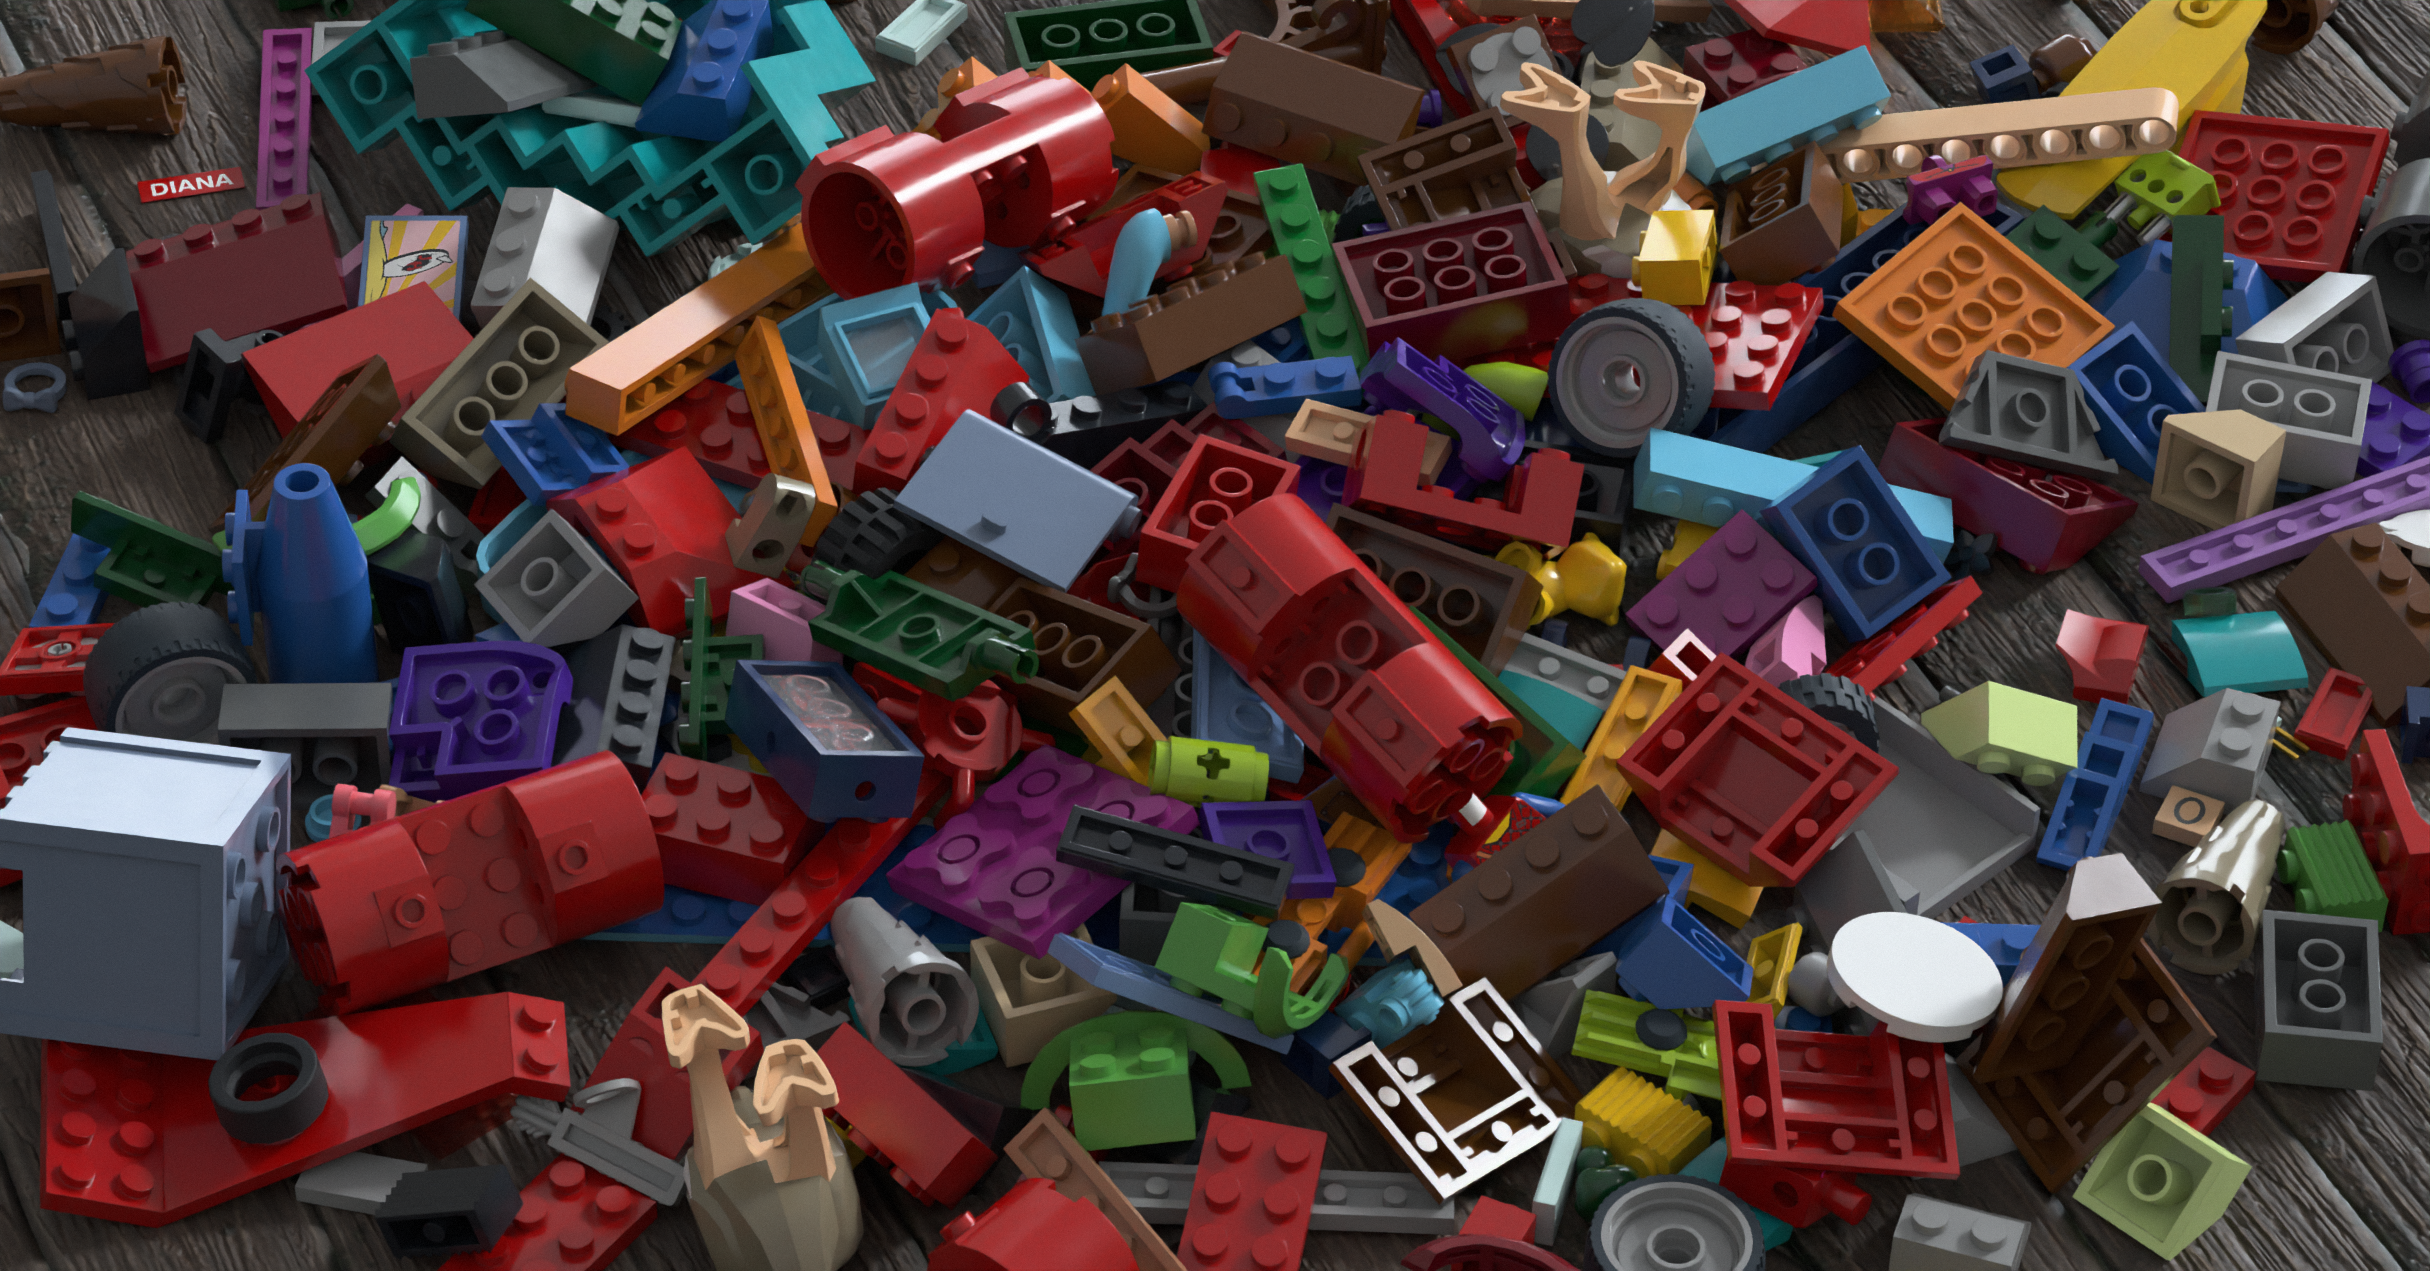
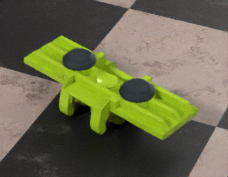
(1650, 1041)

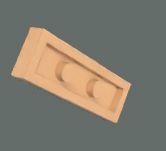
(1329, 435)

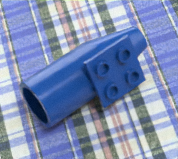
(304, 579)

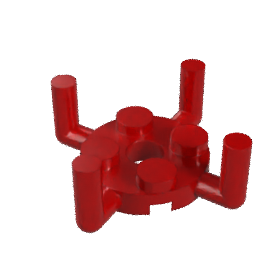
(963, 755)

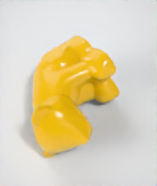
(1583, 579)

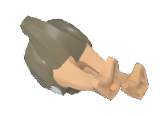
(1597, 209)
(764, 1163)

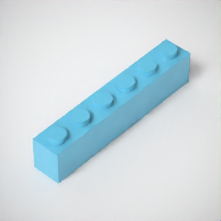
(1716, 481)

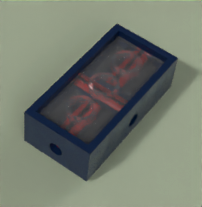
(824, 740)

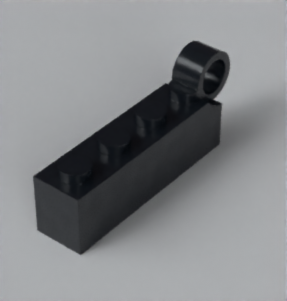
(1093, 426)

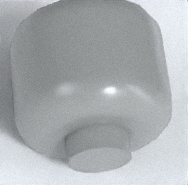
(1811, 986)

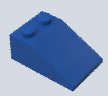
(2131, 396)

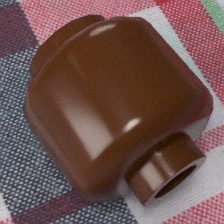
(2060, 60)

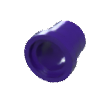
(2412, 367)

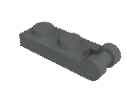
(436, 518)

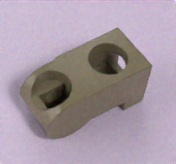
(771, 525)

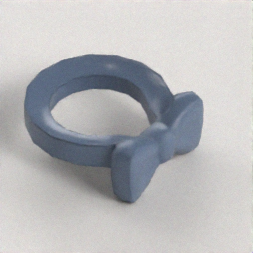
(44, 400)

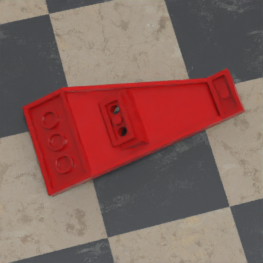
(144, 1146)

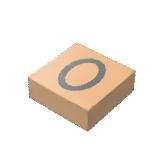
(2187, 816)

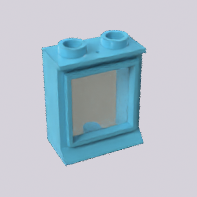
(869, 346)

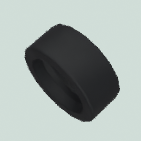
(274, 1117)

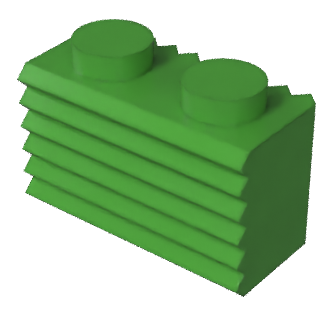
(2331, 873)

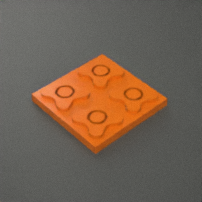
(1963, 294)

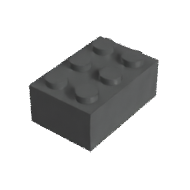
(328, 728)
(2317, 1000)

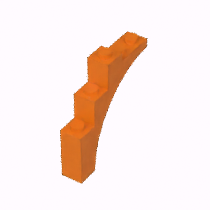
(1144, 120)

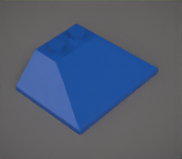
(2144, 295)

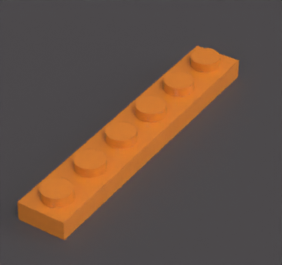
(783, 419)

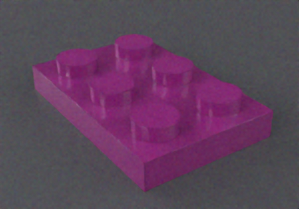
(1725, 591)

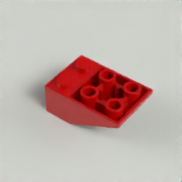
(641, 1054)

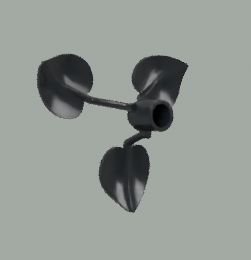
(1615, 35)

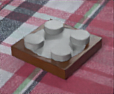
(1493, 61)

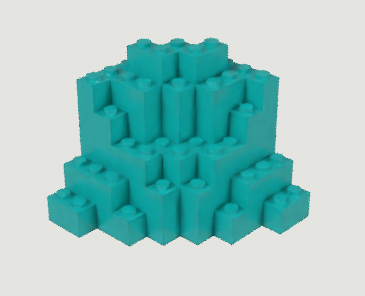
(641, 179)

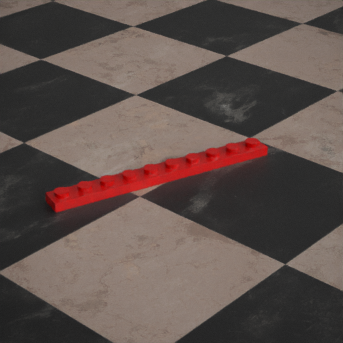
(813, 892)

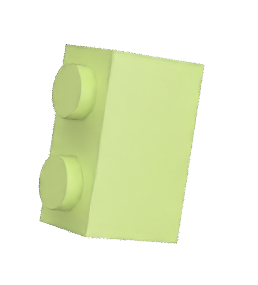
(2007, 732)
(2161, 1181)

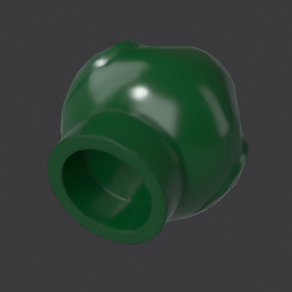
(1597, 1178)

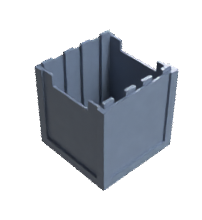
(146, 891)

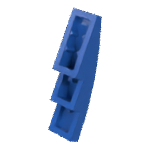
(2098, 787)

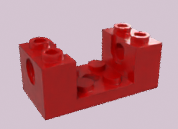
(1534, 509)

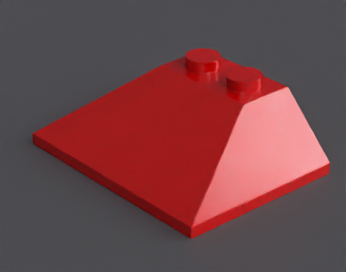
(1812, 24)
(1087, 252)
(661, 531)
(1752, 776)
(1832, 1098)

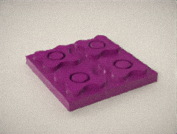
(999, 857)

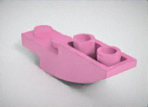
(1791, 645)

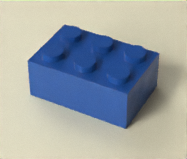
(1856, 544)

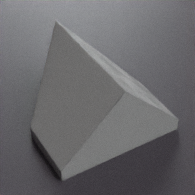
(1555, 1004)

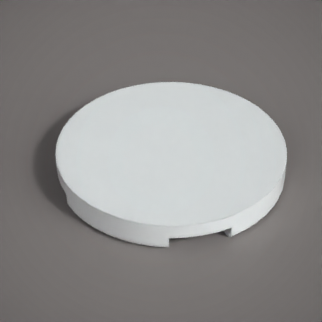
(1914, 976)

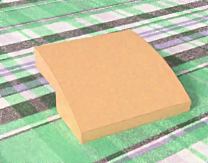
(1399, 935)

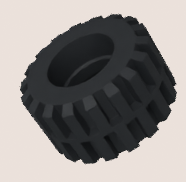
(875, 537)

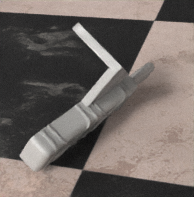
(604, 1137)

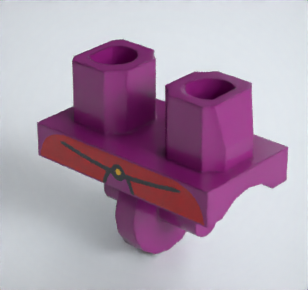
(1944, 186)

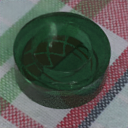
(2209, 601)

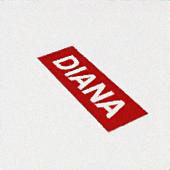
(190, 184)

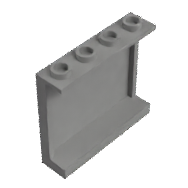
(1940, 820)

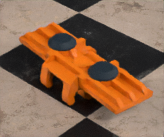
(1362, 864)

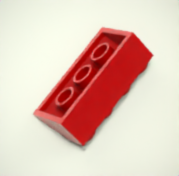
(950, 371)

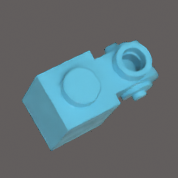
(1391, 1003)

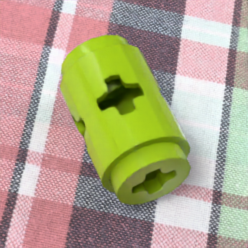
(1181, 768)

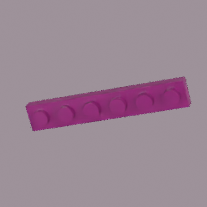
(284, 116)

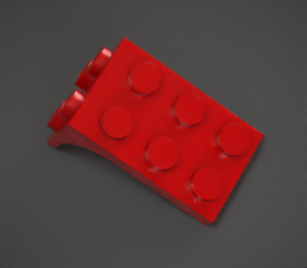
(2390, 832)

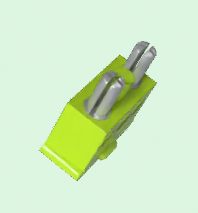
(2158, 190)

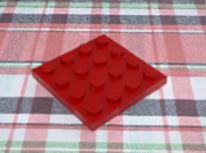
(2287, 187)

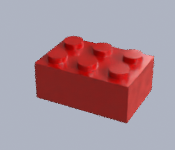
(1210, 486)
(726, 829)
(901, 1122)

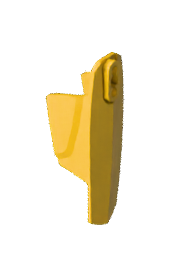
(2169, 45)

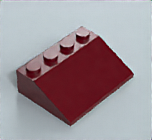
(238, 277)
(1457, 284)
(2033, 510)

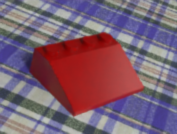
(405, 328)

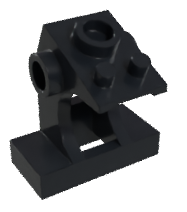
(215, 379)

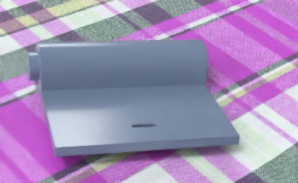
(1017, 501)

